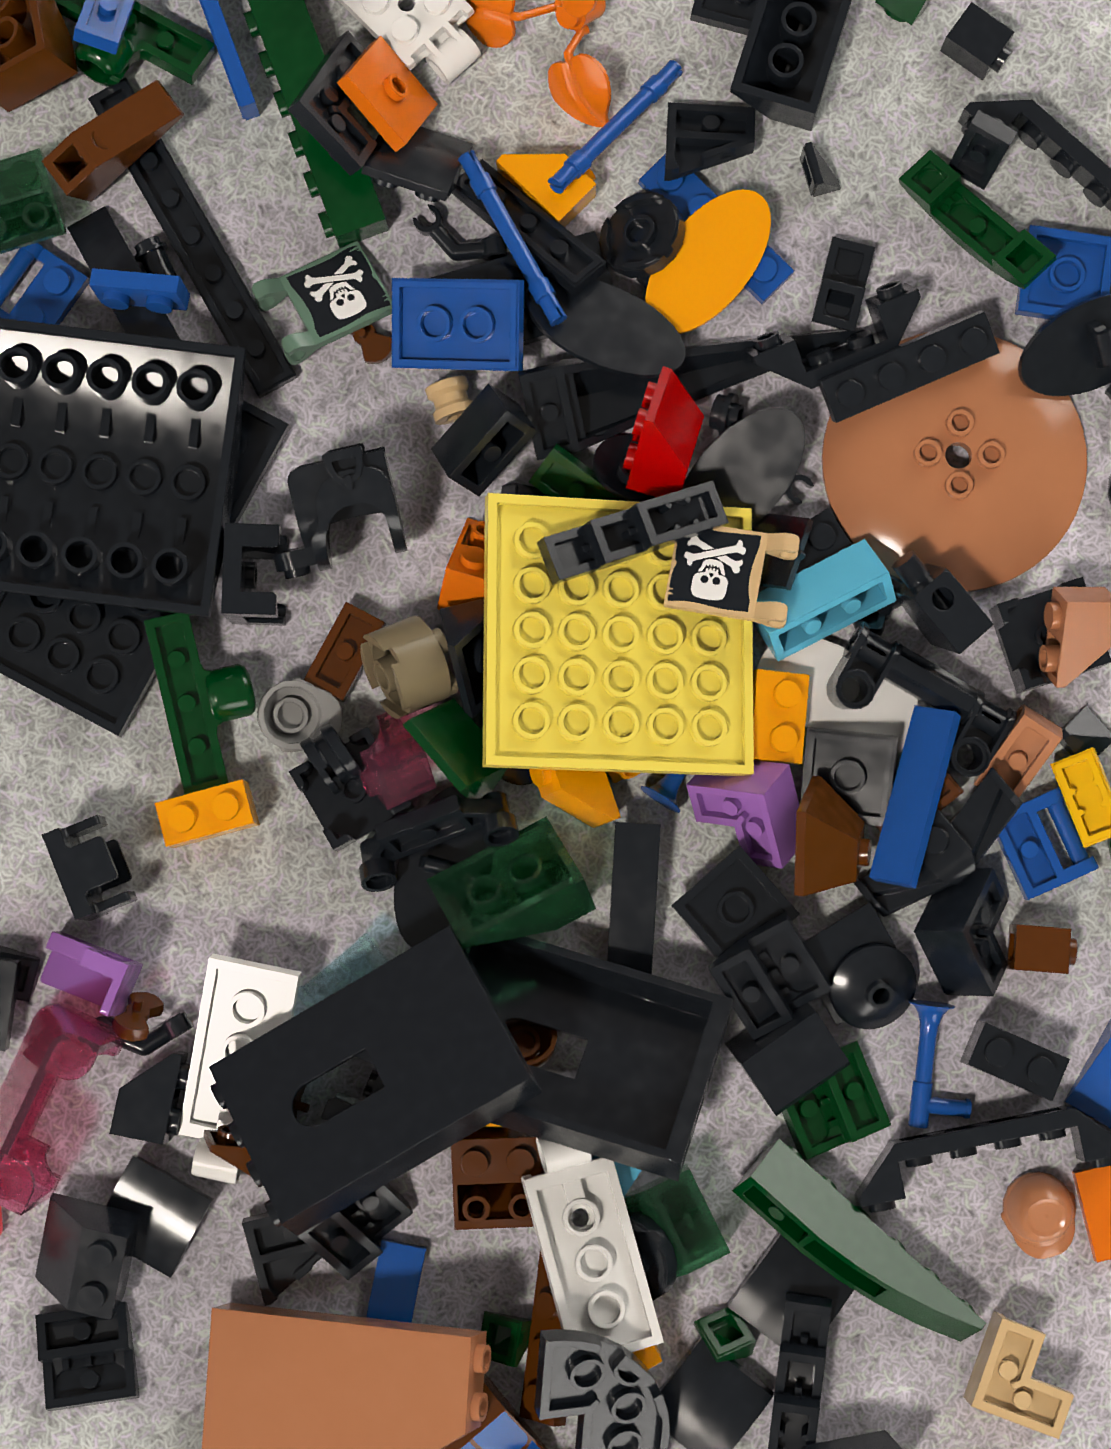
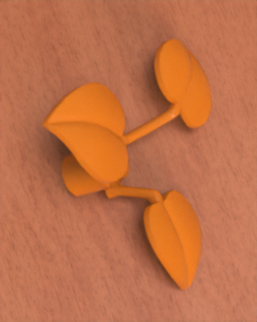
(576, 84)

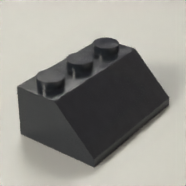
(789, 58)

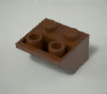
(488, 1178)

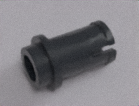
(153, 256)

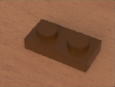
(340, 656)

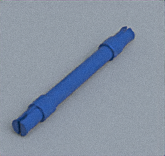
(582, 159)
(538, 284)

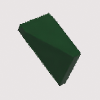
(726, 1335)
(506, 1337)

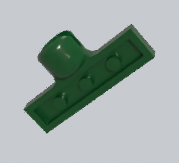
(147, 38)
(196, 700)

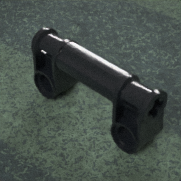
(928, 684)

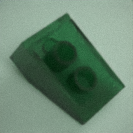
(513, 889)

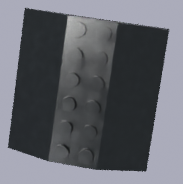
(116, 465)

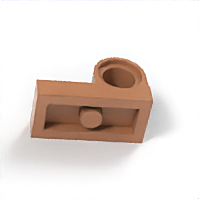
(1024, 749)

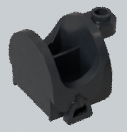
(336, 489)

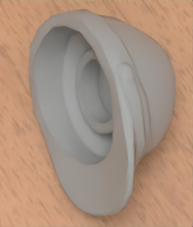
(295, 712)

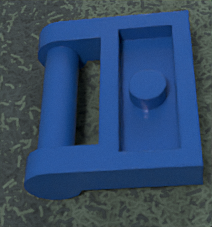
(50, 292)
(1031, 851)

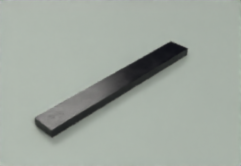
(204, 257)

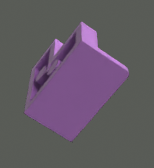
(757, 806)
(90, 972)

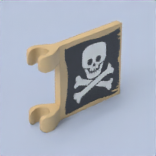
(723, 573)

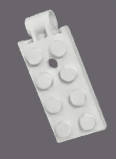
(421, 33)
(236, 1007)
(592, 1267)

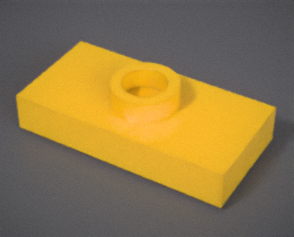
(1086, 795)

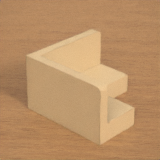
(1004, 1383)

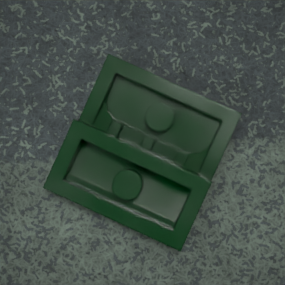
(837, 1110)

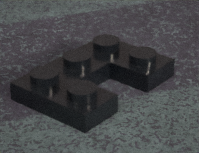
(324, 105)

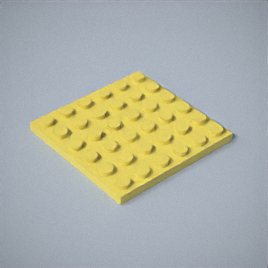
(598, 664)

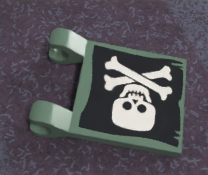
(330, 297)

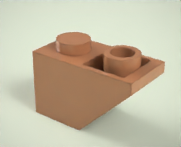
(1076, 632)

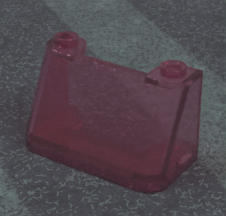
(57, 1045)

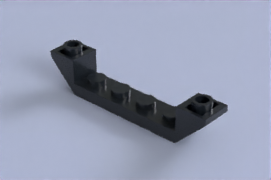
(1042, 131)
(884, 1180)

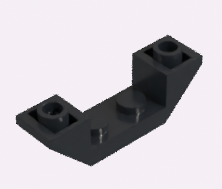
(890, 315)

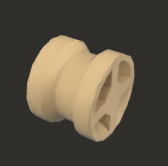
(448, 398)

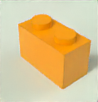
(207, 814)

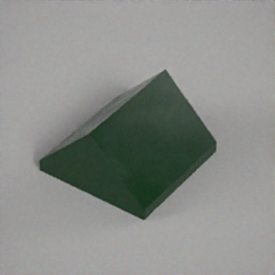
(455, 747)

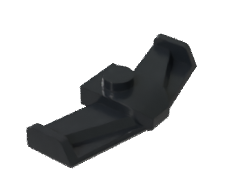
(952, 846)

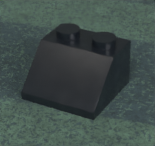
(86, 1254)

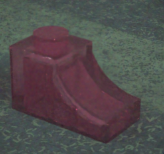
(395, 765)

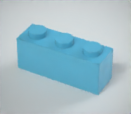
(828, 598)

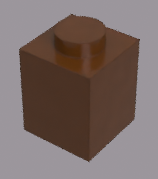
(1041, 949)

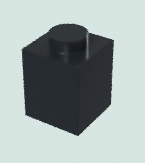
(978, 42)

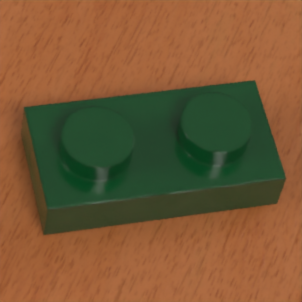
(568, 477)

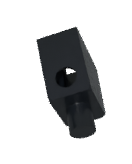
(939, 604)

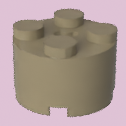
(408, 666)

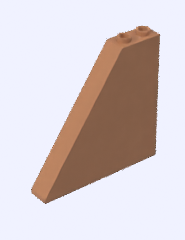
(339, 1381)

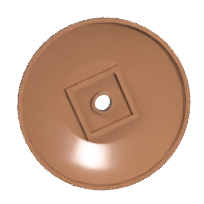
(978, 521)

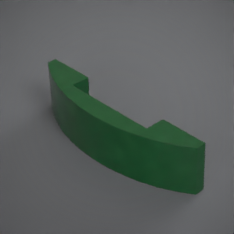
(973, 224)

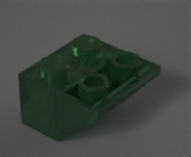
(28, 202)
(683, 1216)

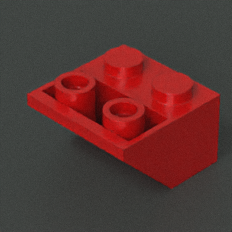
(664, 437)

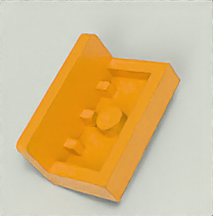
(779, 715)

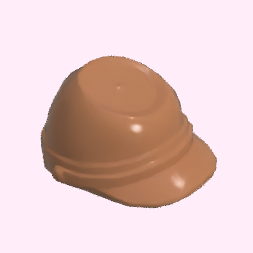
(1040, 1214)

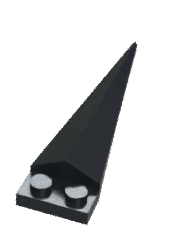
(586, 405)

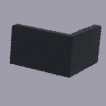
(960, 936)

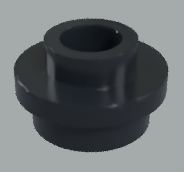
(725, 412)

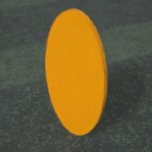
(715, 262)

